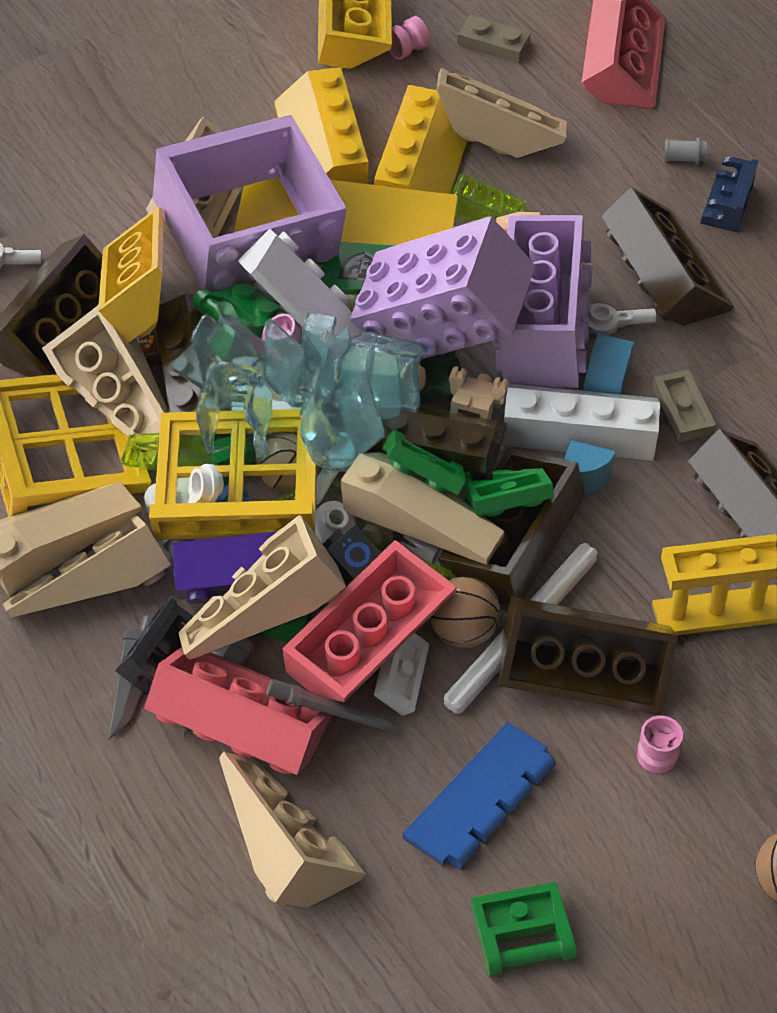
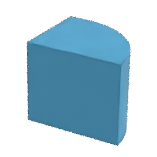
(608, 365)
(594, 464)

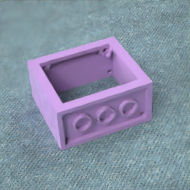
(237, 160)

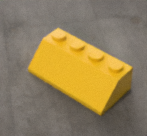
(353, 31)
(328, 123)
(422, 146)
(133, 277)

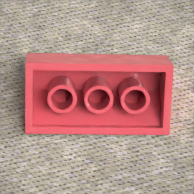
(624, 52)
(366, 623)
(232, 706)

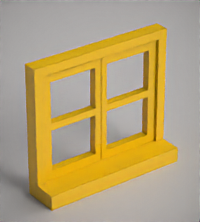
(15, 475)
(235, 516)

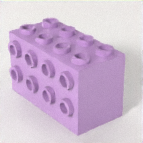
(446, 288)
(550, 323)

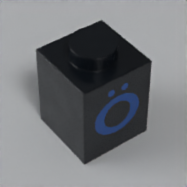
(351, 552)

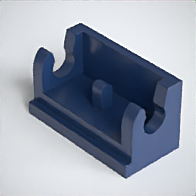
(730, 194)

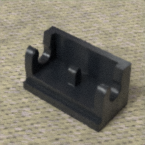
(154, 645)

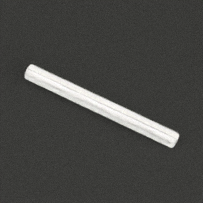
(488, 663)

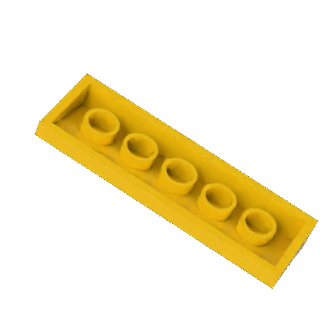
(372, 211)

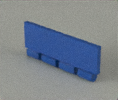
(473, 797)

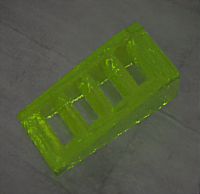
(473, 191)
(191, 451)

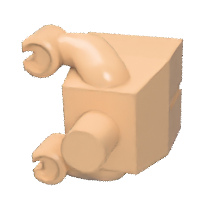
(476, 396)

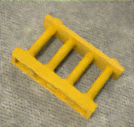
(719, 566)

